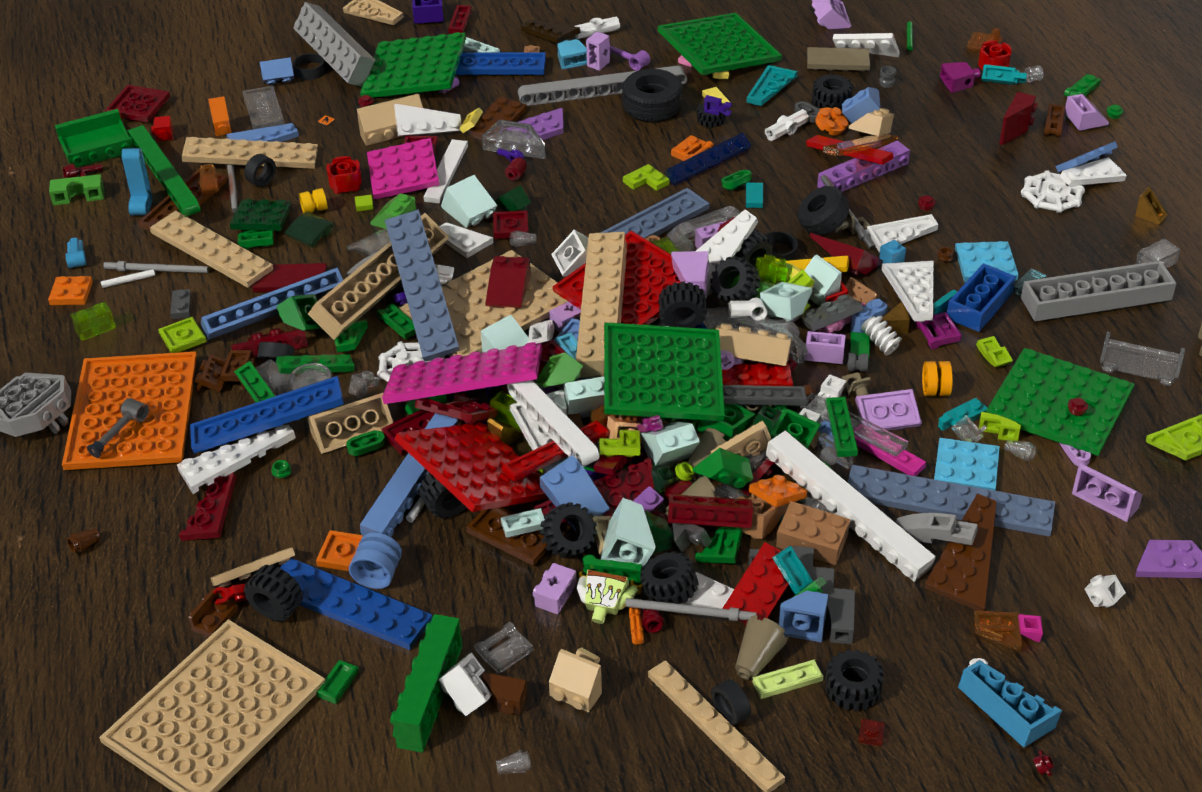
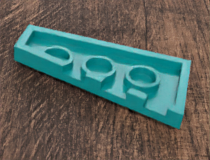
(770, 83)

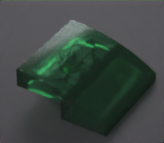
(309, 229)

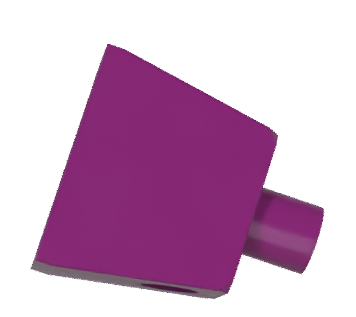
(958, 76)

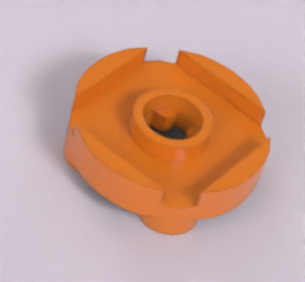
(831, 120)

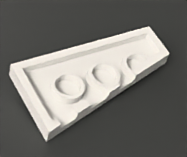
(876, 43)
(423, 121)
(902, 230)

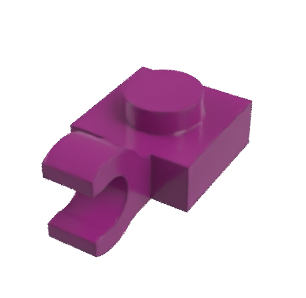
(651, 424)

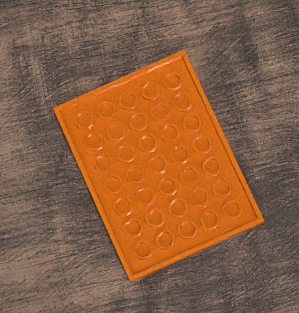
(105, 383)

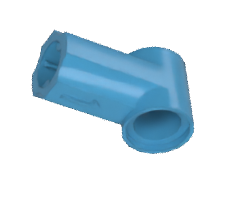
(76, 254)

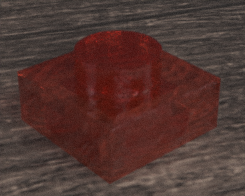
(871, 732)

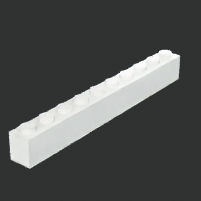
(847, 502)

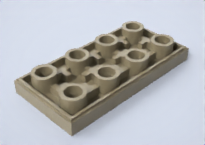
(838, 59)

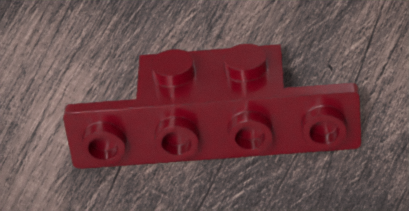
(294, 338)

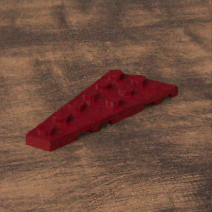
(624, 484)

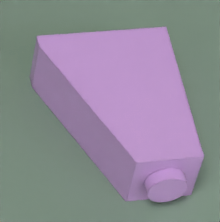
(692, 267)

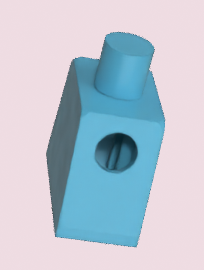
(572, 54)

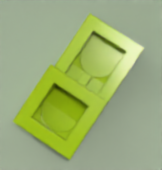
(993, 352)
(1002, 426)

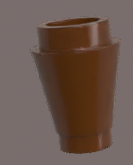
(81, 540)

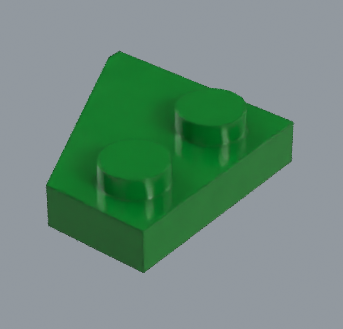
(351, 336)
(723, 547)

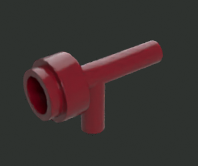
(70, 171)

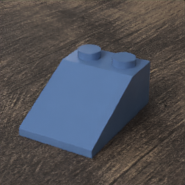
(572, 484)

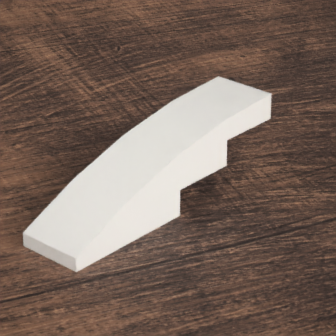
(541, 332)

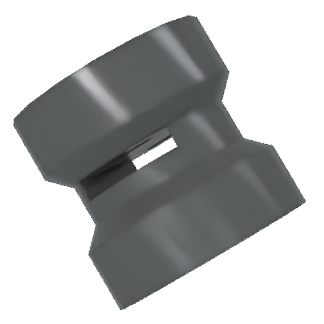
(887, 76)
(857, 362)

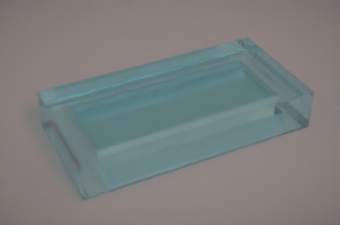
(1030, 275)

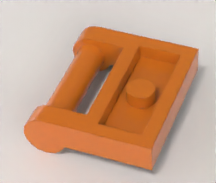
(690, 147)

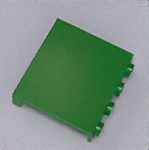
(93, 138)

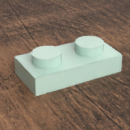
(522, 522)

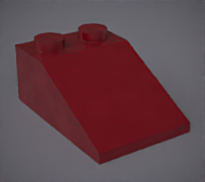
(1018, 117)
(508, 281)

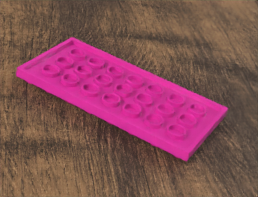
(463, 373)

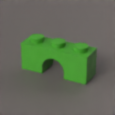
(64, 189)

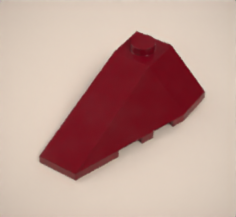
(859, 259)

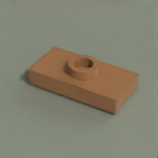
(860, 291)

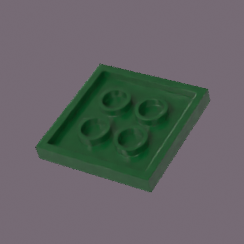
(260, 215)

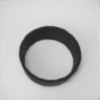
(309, 74)
(784, 238)

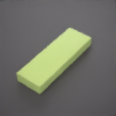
(787, 679)

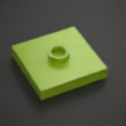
(182, 335)

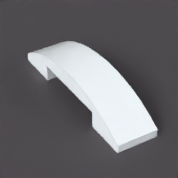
(830, 388)

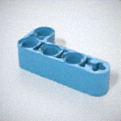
(137, 181)

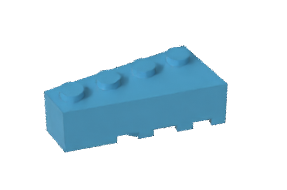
(1007, 704)

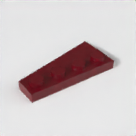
(211, 511)

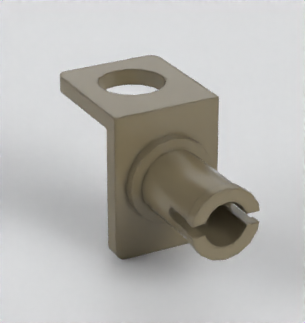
(850, 224)
(858, 386)

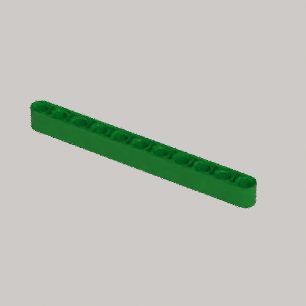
(164, 171)

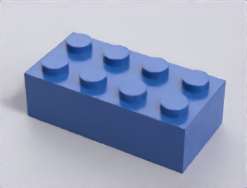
(981, 297)

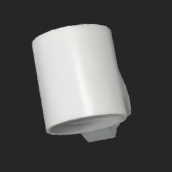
(746, 309)

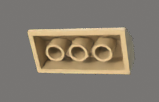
(378, 121)
(755, 345)
(338, 425)

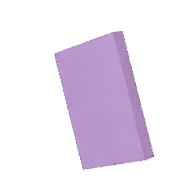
(890, 409)

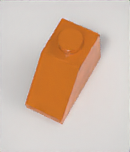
(220, 116)

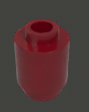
(515, 169)
(676, 489)

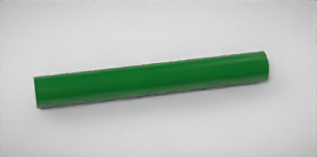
(909, 36)

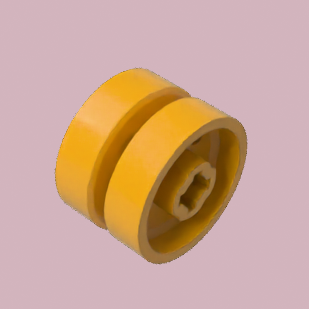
(937, 378)

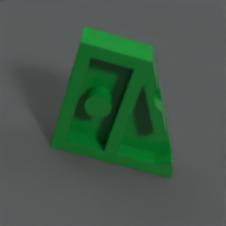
(256, 238)

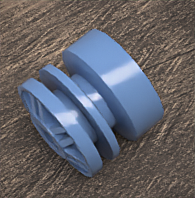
(375, 560)

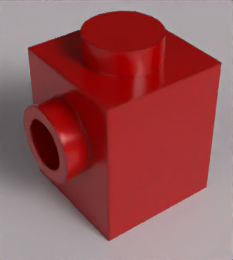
(162, 128)

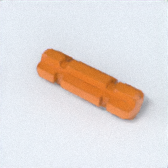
(636, 626)

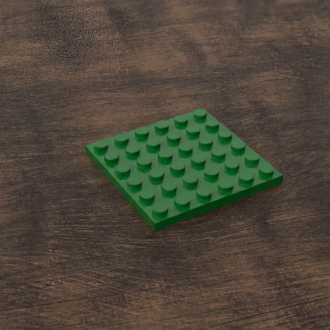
(719, 43)
(414, 65)
(663, 372)
(1039, 394)

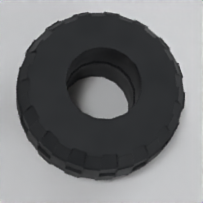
(823, 210)

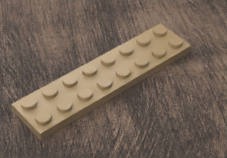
(240, 151)
(211, 249)

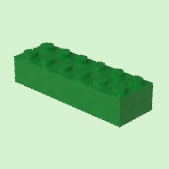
(422, 691)

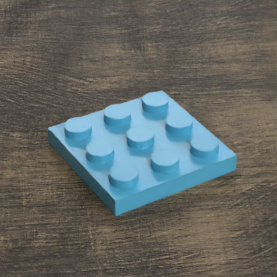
(994, 254)
(967, 463)

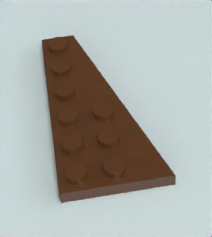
(964, 568)

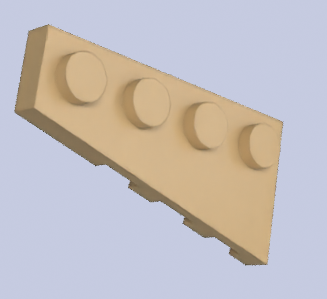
(374, 10)

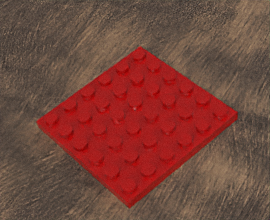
(646, 275)
(470, 465)

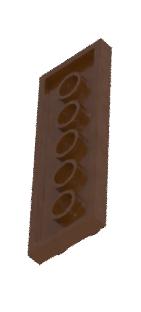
(167, 206)

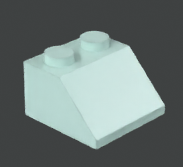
(826, 279)
(785, 300)

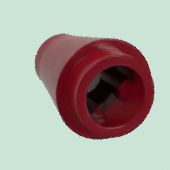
(652, 620)

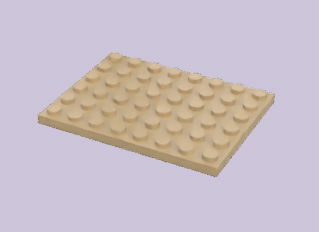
(470, 315)
(213, 711)

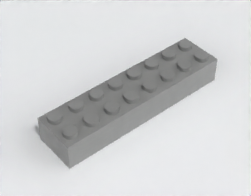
(334, 44)
(1098, 290)

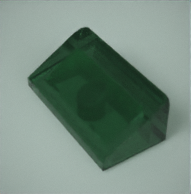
(664, 477)

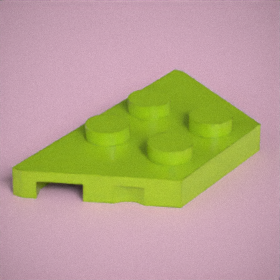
(1180, 439)

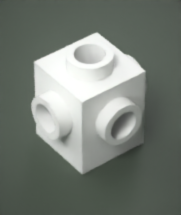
(1104, 590)

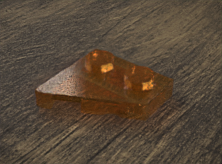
(999, 627)

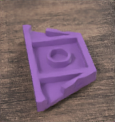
(547, 124)
(1171, 559)

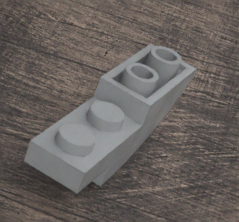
(941, 526)

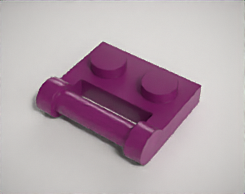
(943, 327)

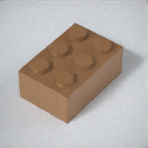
(813, 529)

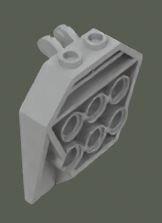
(34, 403)

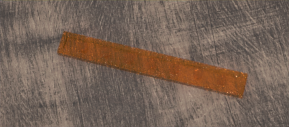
(859, 144)

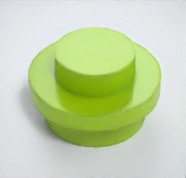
(684, 471)

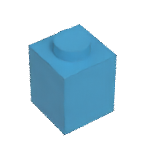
(892, 252)

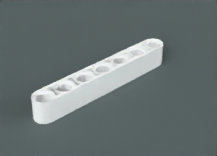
(554, 421)

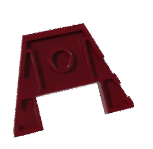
(464, 408)

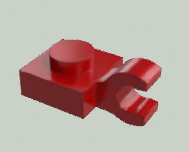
(234, 592)

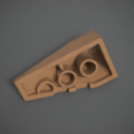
(764, 517)

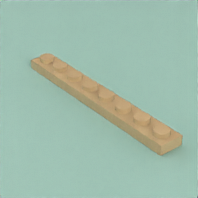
(716, 727)

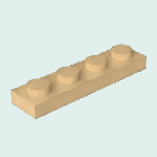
(244, 571)

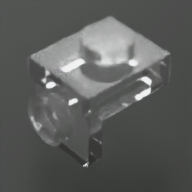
(361, 382)
(968, 430)

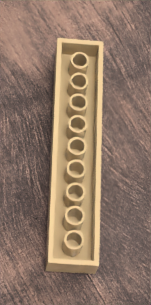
(367, 285)
(601, 298)

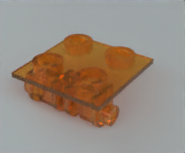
(978, 39)

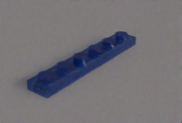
(708, 159)

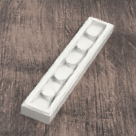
(446, 170)

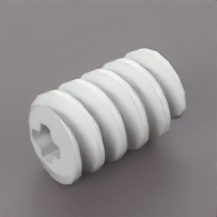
(881, 335)

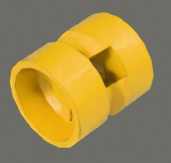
(313, 201)

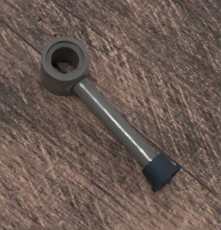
(131, 410)

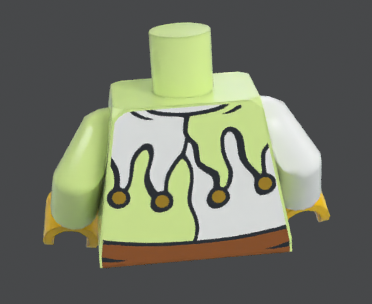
(605, 593)

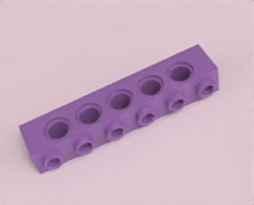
(859, 171)

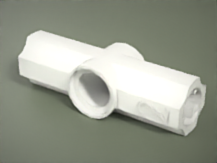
(598, 25)
(786, 125)

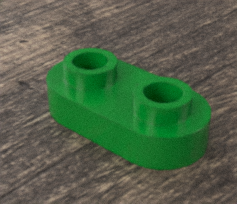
(738, 178)
(365, 443)

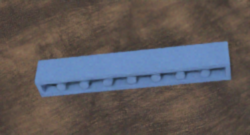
(265, 305)
(400, 490)

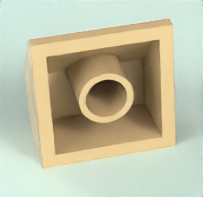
(874, 123)
(575, 681)

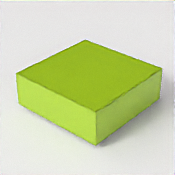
(363, 203)

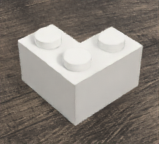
(465, 686)

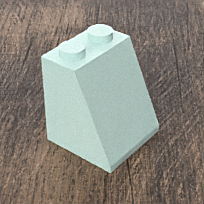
(468, 202)
(503, 334)
(583, 396)
(671, 444)
(628, 535)

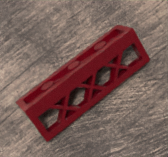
(710, 511)

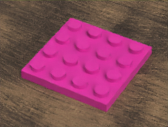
(402, 168)

